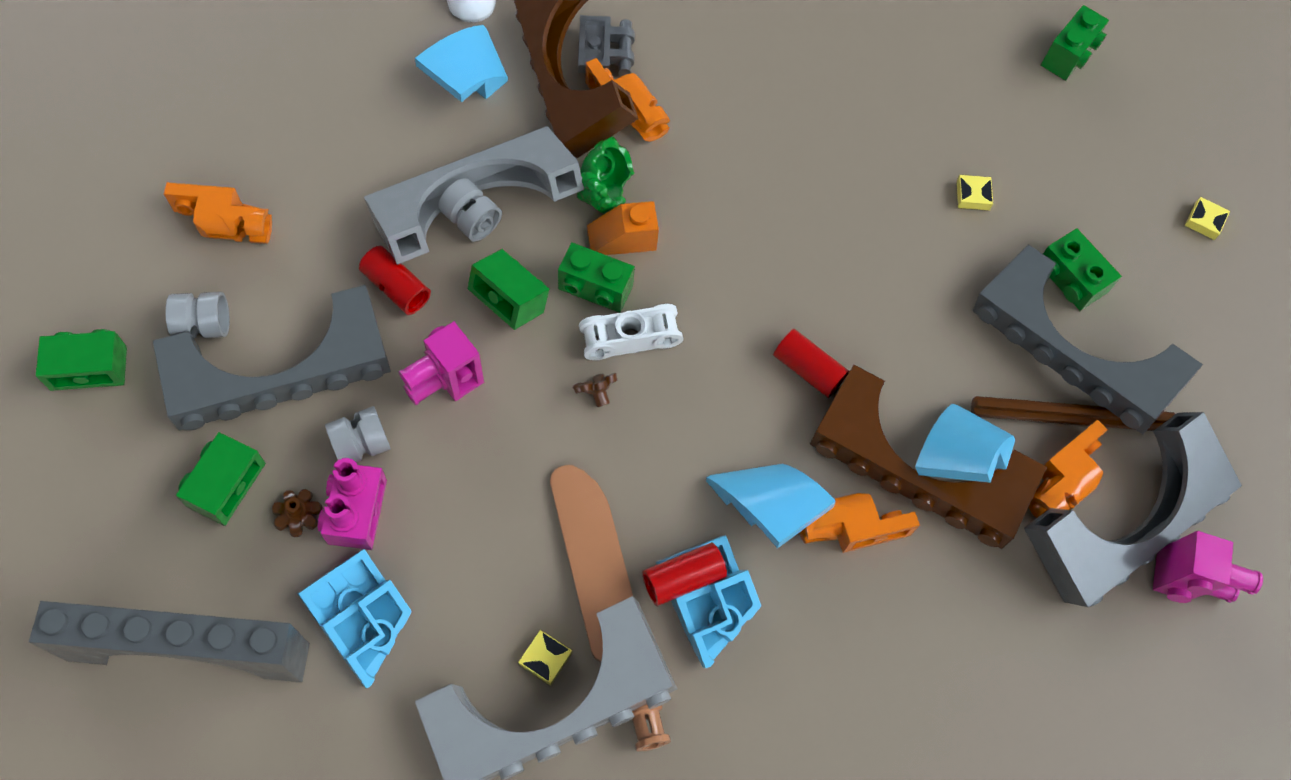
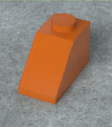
(625, 229)

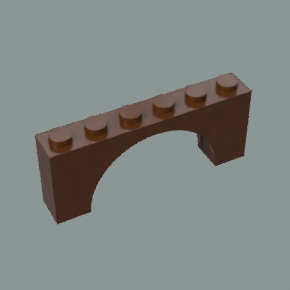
(576, 116)
(855, 437)

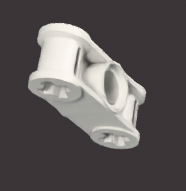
(646, 321)

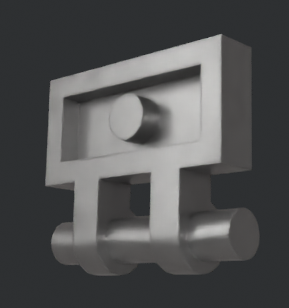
(595, 41)

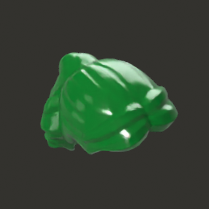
(605, 174)

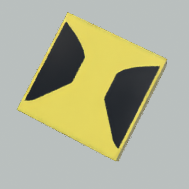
(974, 192)
(1207, 218)
(545, 657)

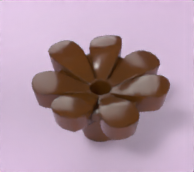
(597, 388)
(296, 512)

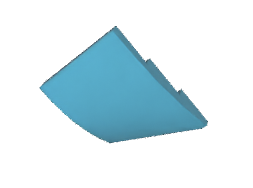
(464, 63)
(964, 447)
(774, 498)
(718, 610)
(358, 613)

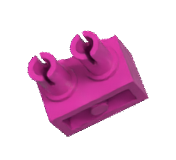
(448, 364)
(352, 505)
(1200, 567)

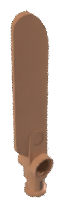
(598, 571)

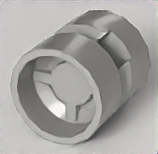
(472, 211)
(200, 315)
(358, 436)

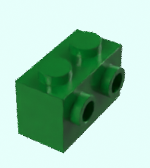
(1074, 43)
(1080, 269)
(595, 277)
(508, 289)
(81, 360)
(220, 478)

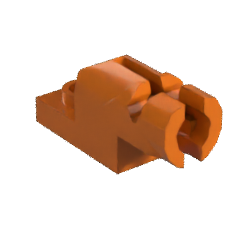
(651, 118)
(220, 212)
(1070, 473)
(858, 525)

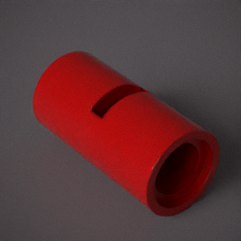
(395, 280)
(811, 363)
(684, 574)

